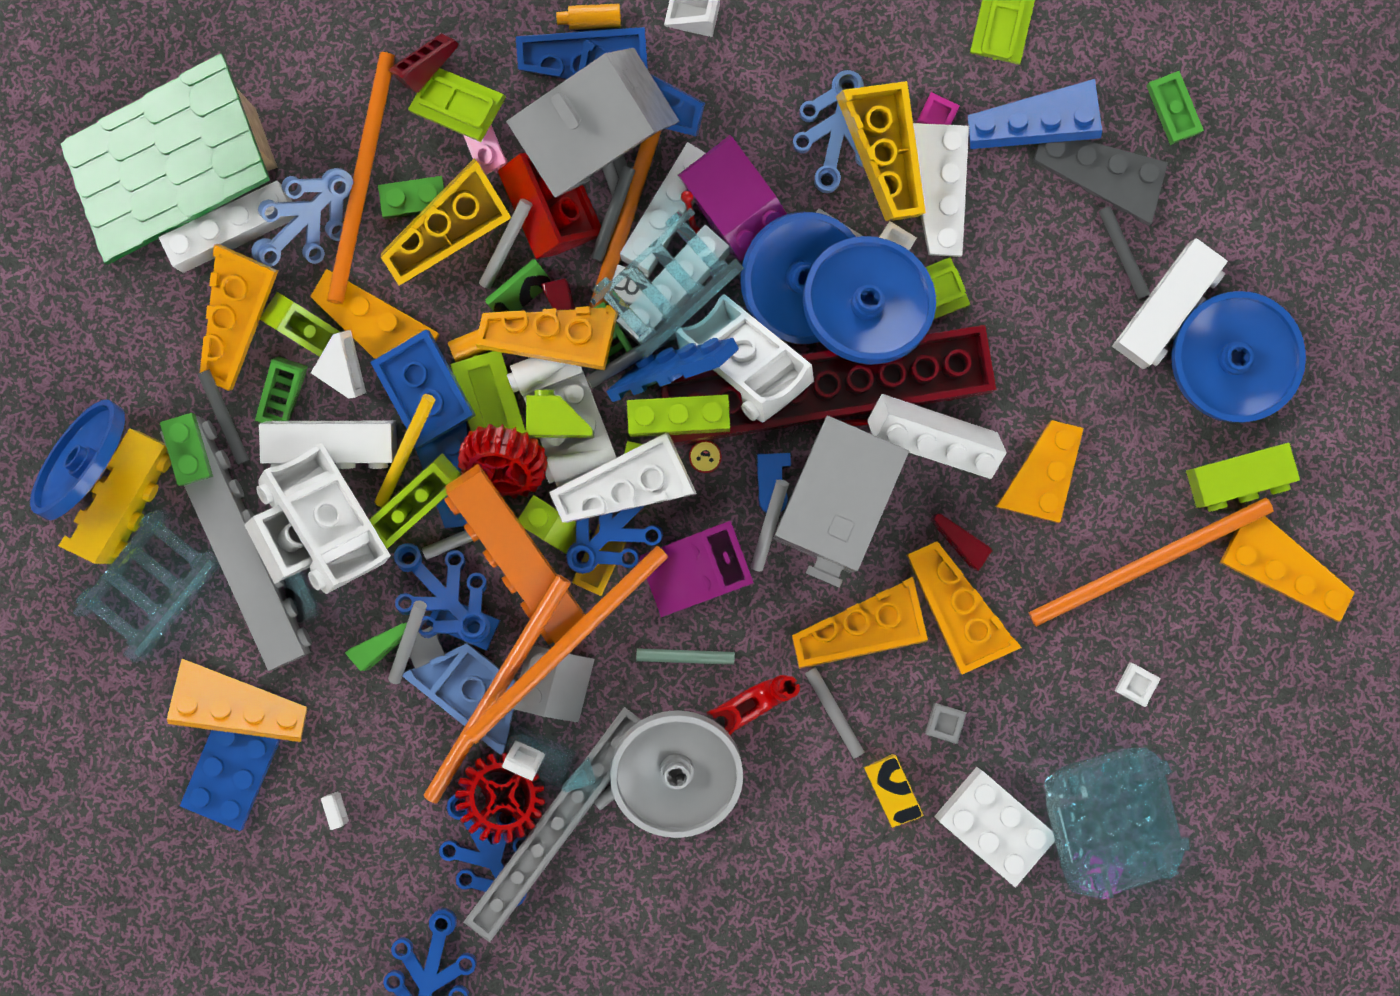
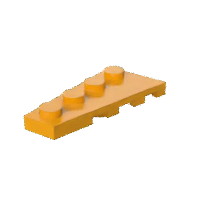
(234, 311)
(371, 321)
(560, 336)
(1278, 562)
(963, 617)
(873, 626)
(228, 705)

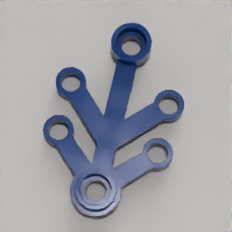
(609, 530)
(445, 598)
(488, 855)
(429, 979)

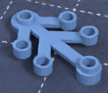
(835, 124)
(306, 214)

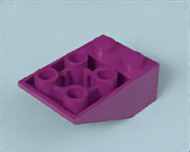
(699, 569)

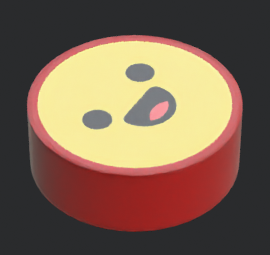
(705, 456)

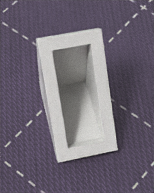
(693, 15)
(340, 366)

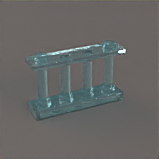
(672, 314)
(160, 615)

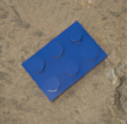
(417, 370)
(229, 777)

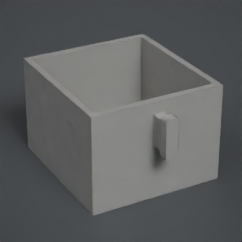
(592, 119)
(840, 498)

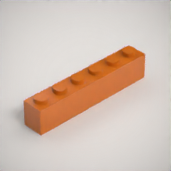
(510, 548)

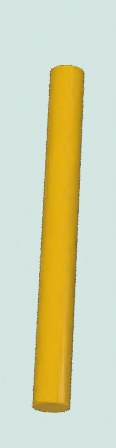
(405, 449)

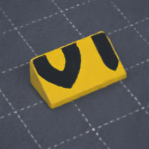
(893, 791)

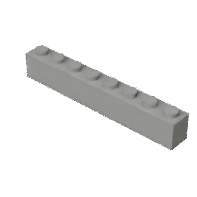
(260, 600)

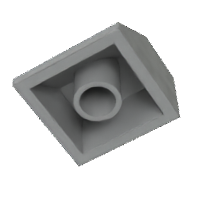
(562, 690)

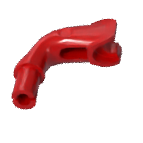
(755, 701)

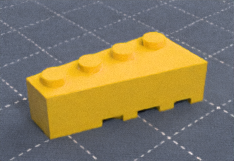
(886, 143)
(451, 221)
(119, 499)

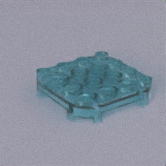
(1114, 822)

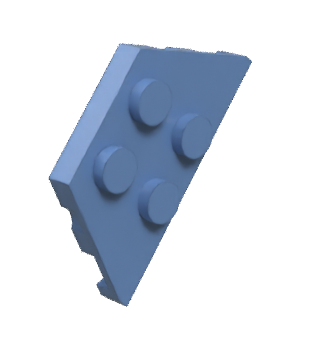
(458, 686)

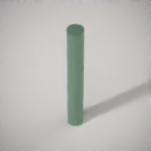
(685, 656)

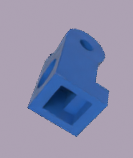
(768, 471)

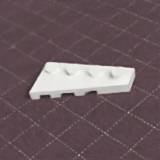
(943, 173)
(633, 480)

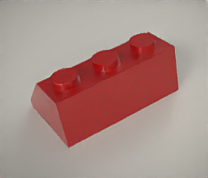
(552, 222)

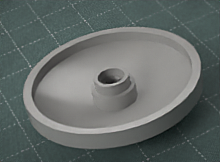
(676, 774)

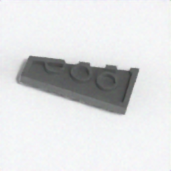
(1117, 176)

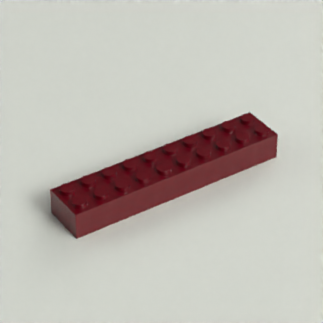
(937, 370)

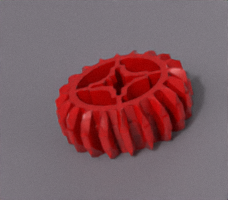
(507, 457)
(511, 808)

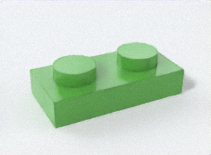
(1174, 107)
(409, 196)
(186, 449)

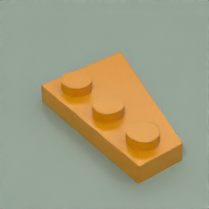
(1045, 476)

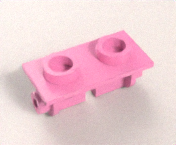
(488, 152)

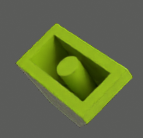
(298, 324)
(553, 418)
(546, 524)

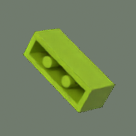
(678, 415)
(1243, 477)
(414, 500)

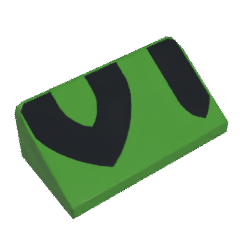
(519, 289)

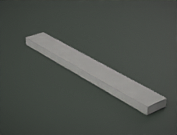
(546, 837)

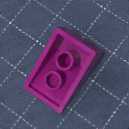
(731, 195)

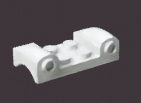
(764, 366)
(565, 456)
(324, 518)

